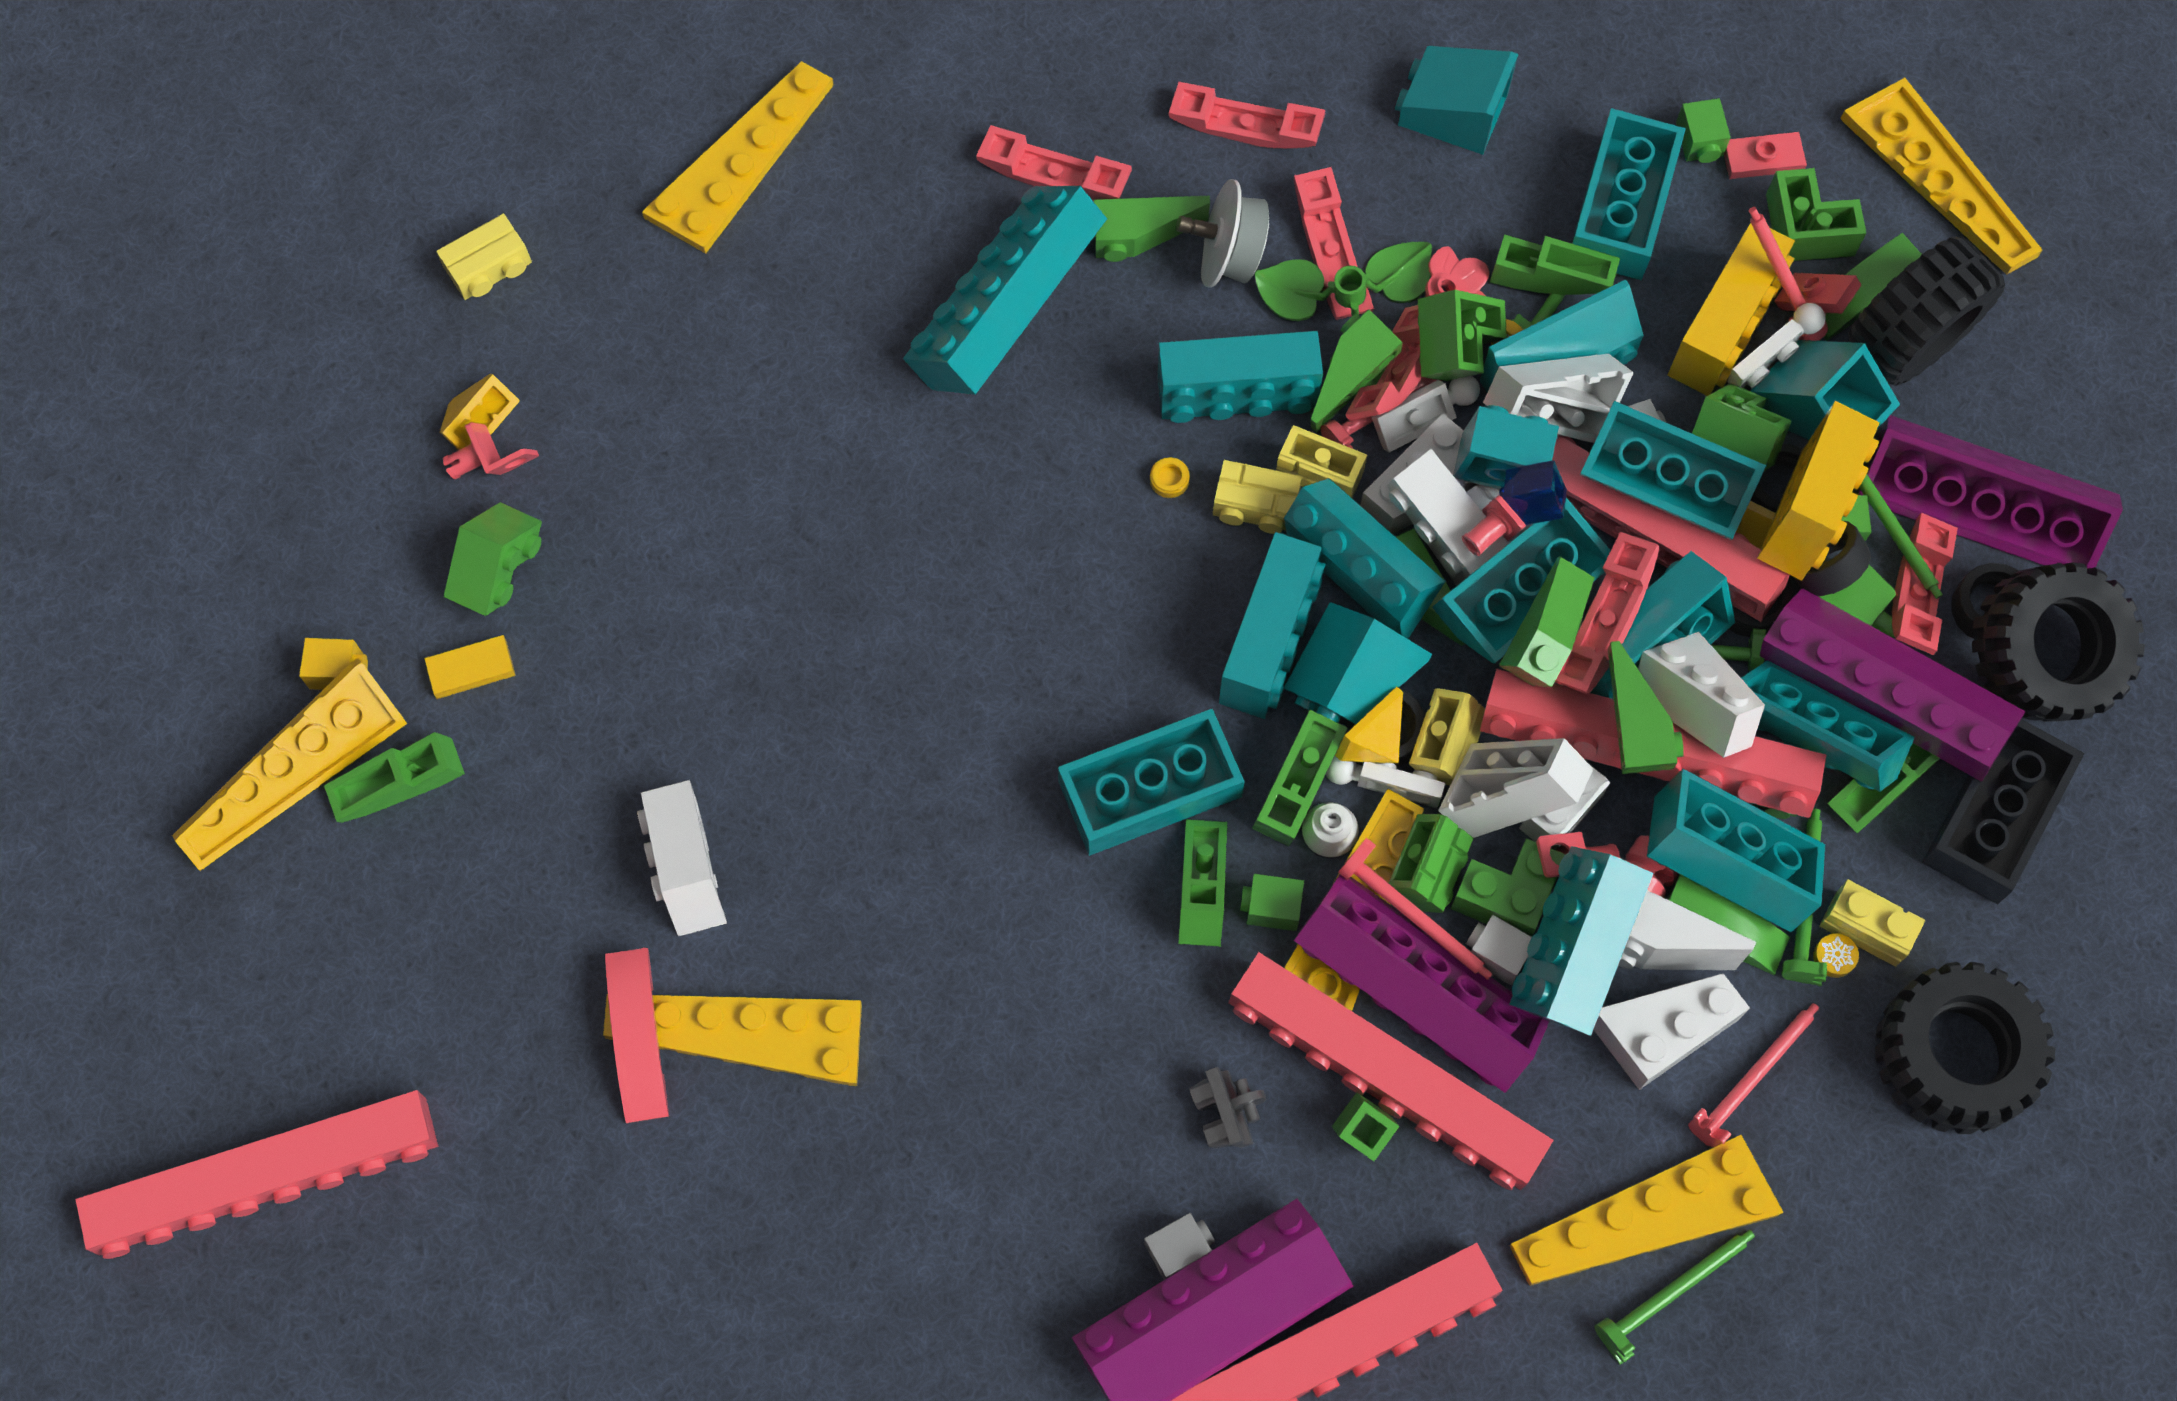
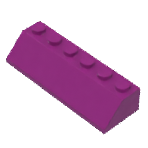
(1992, 496)
(1891, 682)
(1421, 982)
(1214, 1309)

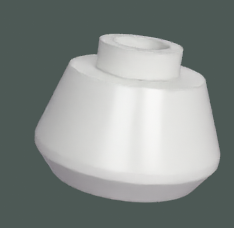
(1330, 829)

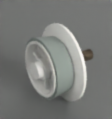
(1232, 235)

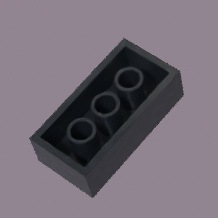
(2004, 816)

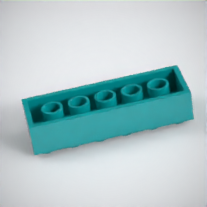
(1004, 288)

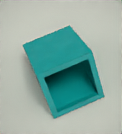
(1457, 94)
(1826, 373)
(1352, 665)

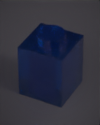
(1535, 492)

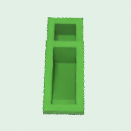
(1553, 267)
(1874, 276)
(394, 777)
(1862, 805)
(1704, 902)

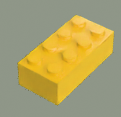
(1729, 315)
(1820, 492)

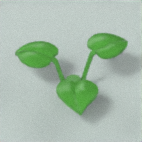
(1296, 284)

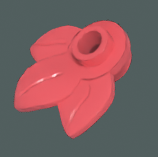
(1451, 274)

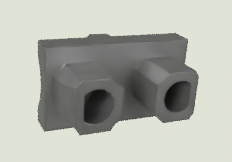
(1220, 1091)

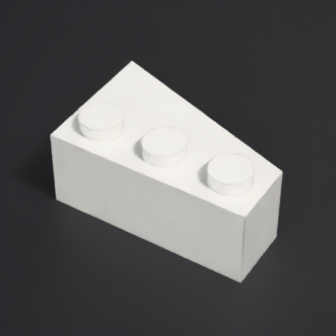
(1563, 391)
(1444, 439)
(1441, 514)
(1703, 693)
(1514, 783)
(681, 858)
(1668, 1025)

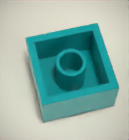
(1502, 442)

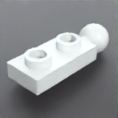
(1807, 319)
(1422, 409)
(1417, 787)

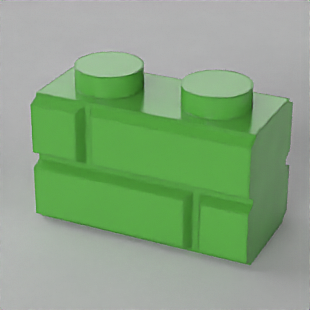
(1431, 862)

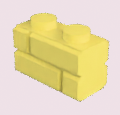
(484, 257)
(1320, 459)
(1255, 496)
(1447, 733)
(1872, 922)

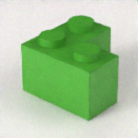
(1817, 227)
(1454, 331)
(1739, 423)
(487, 555)
(1511, 897)

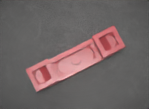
(1245, 122)
(1014, 158)
(1326, 231)
(1399, 376)
(1913, 606)
(1611, 612)
(635, 1035)

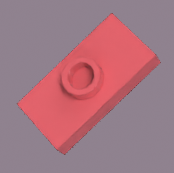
(1764, 155)
(1828, 291)

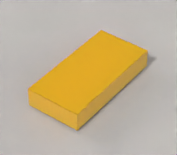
(470, 666)

